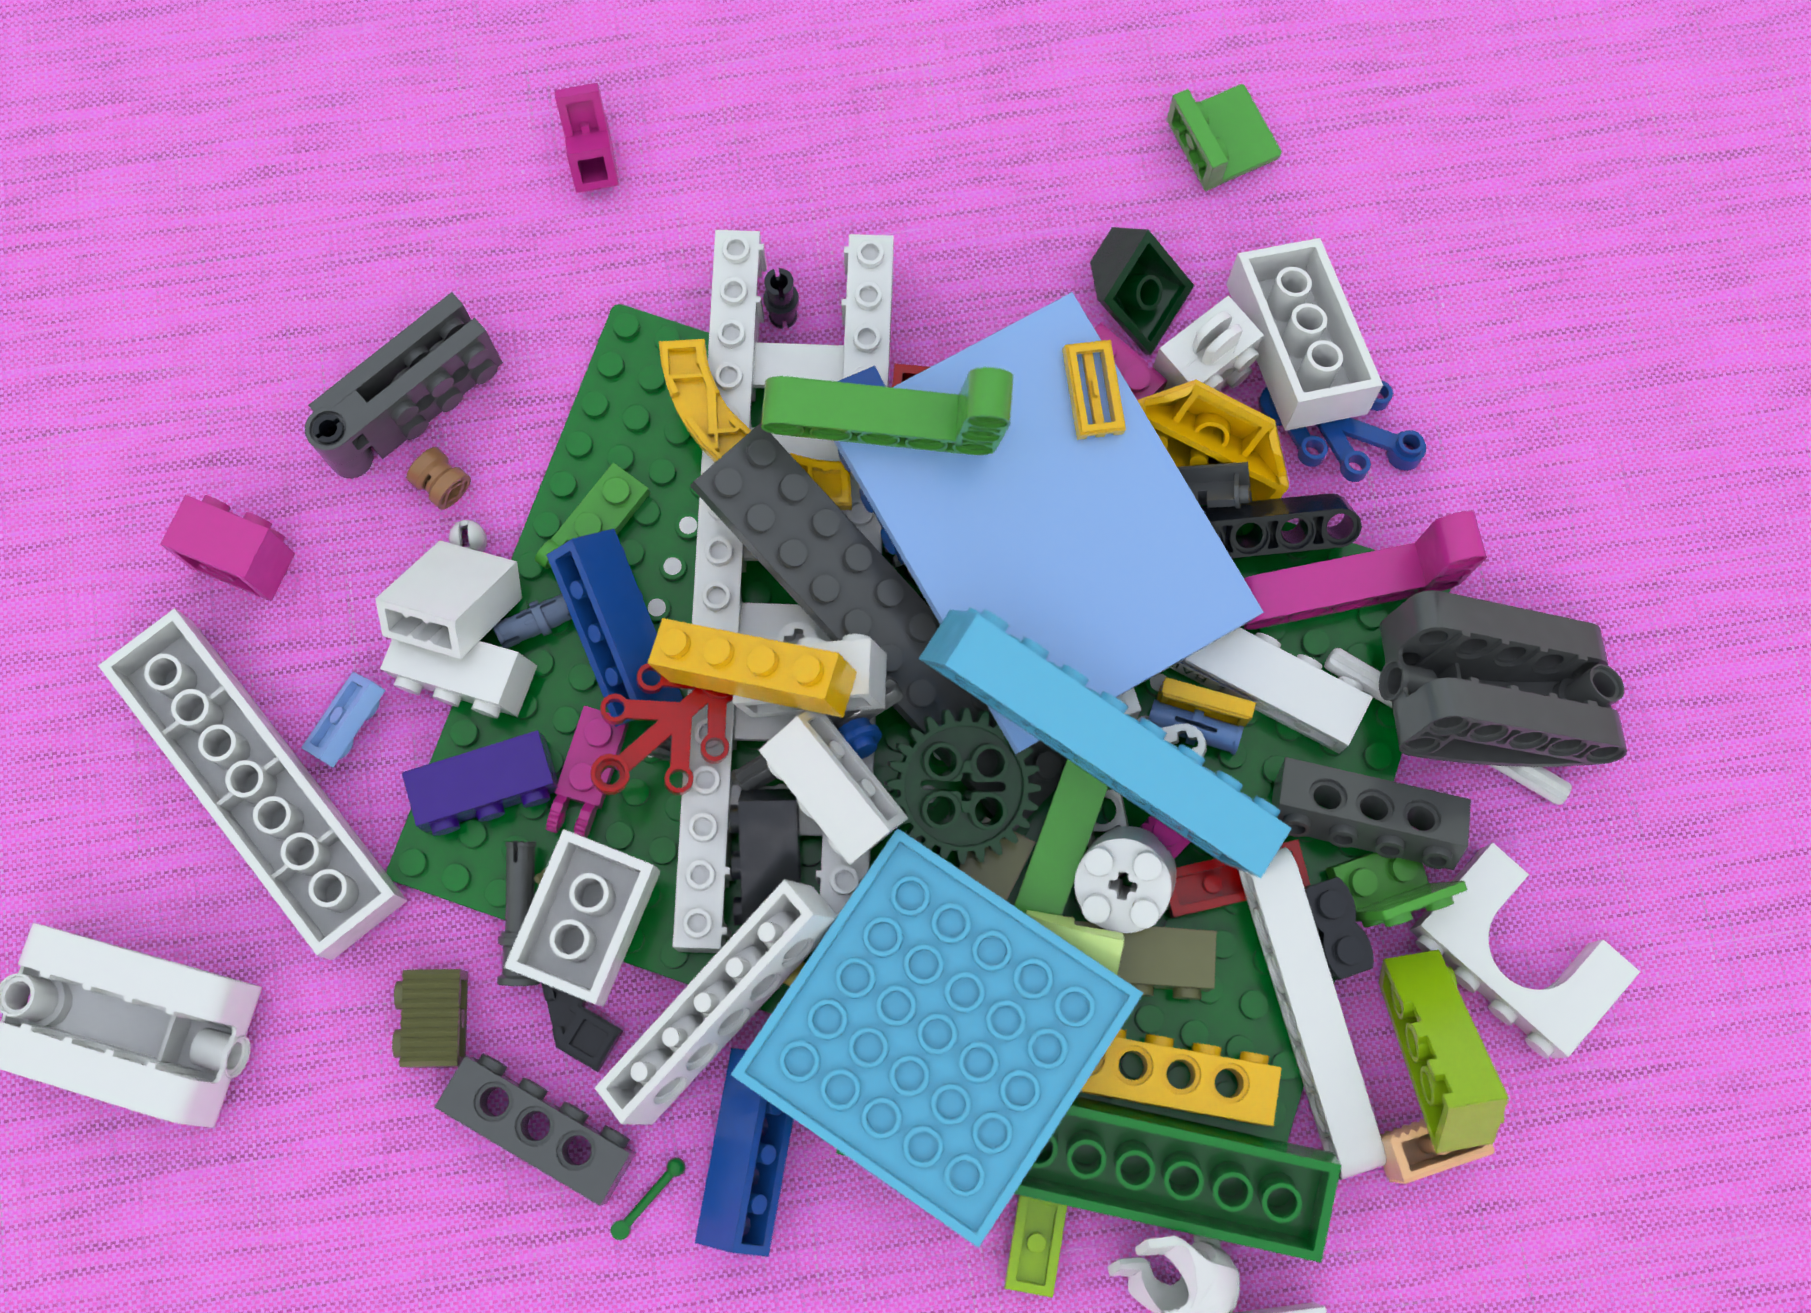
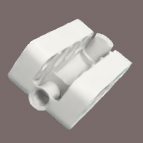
(125, 1026)

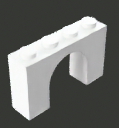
(1551, 1017)

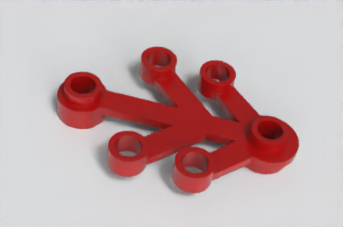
(671, 719)

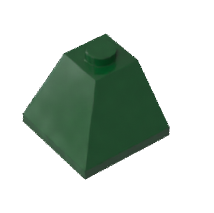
(1139, 284)

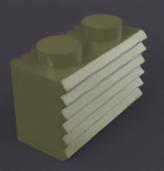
(431, 1018)

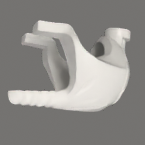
(1207, 1276)

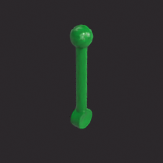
(622, 1228)

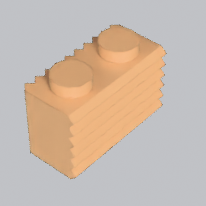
(1413, 1156)

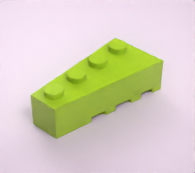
(1443, 1052)

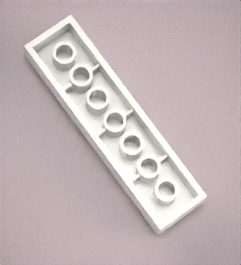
(253, 785)

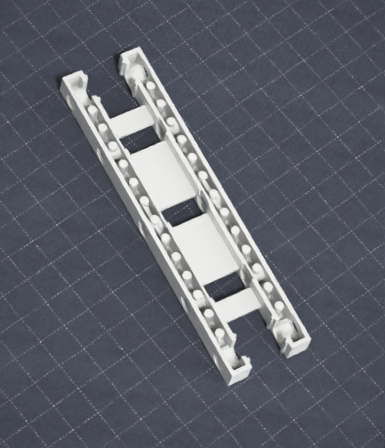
(738, 368)

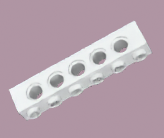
(716, 1003)

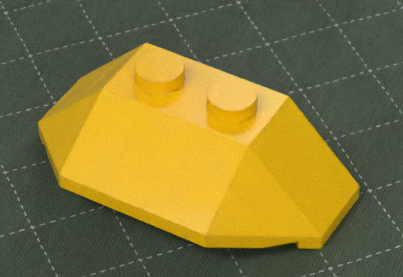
(1212, 428)

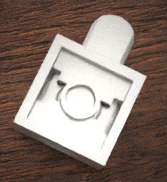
(1211, 349)

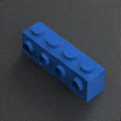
(609, 616)
(744, 1170)

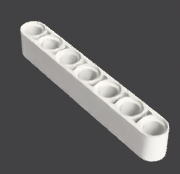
(1313, 1016)

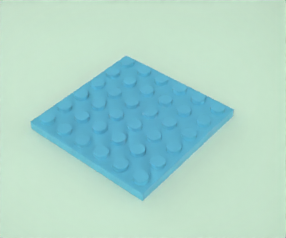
(937, 1036)

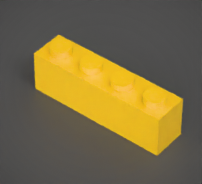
(753, 667)

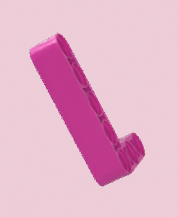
(1436, 561)

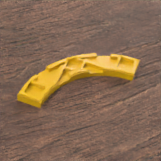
(715, 425)

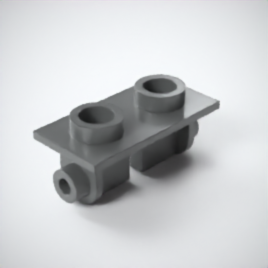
(1219, 484)

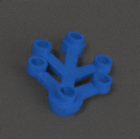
(1335, 435)

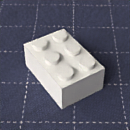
(583, 918)

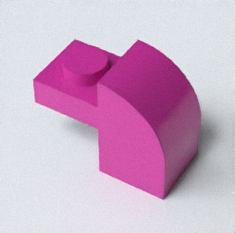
(587, 137)

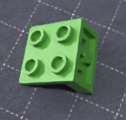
(1222, 135)
(1391, 888)

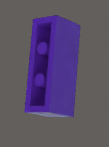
(481, 783)

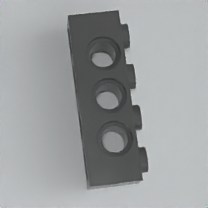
(1393, 807)
(466, 1102)

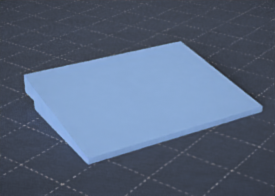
(1058, 535)

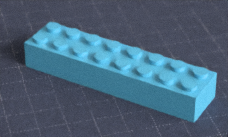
(1104, 741)

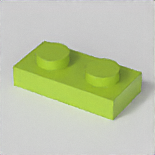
(1035, 1246)

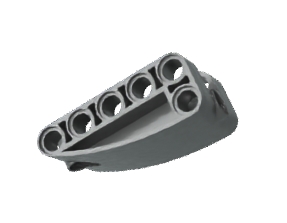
(1499, 684)

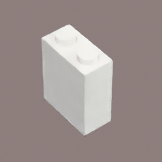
(449, 599)

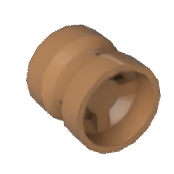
(438, 478)

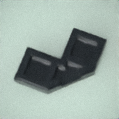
(579, 1029)

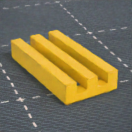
(1098, 428)
(1213, 703)

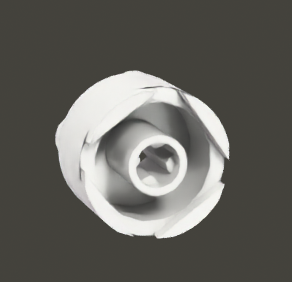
(1104, 896)

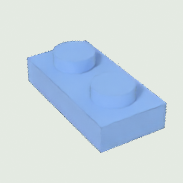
(342, 720)

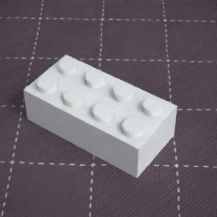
(1311, 340)

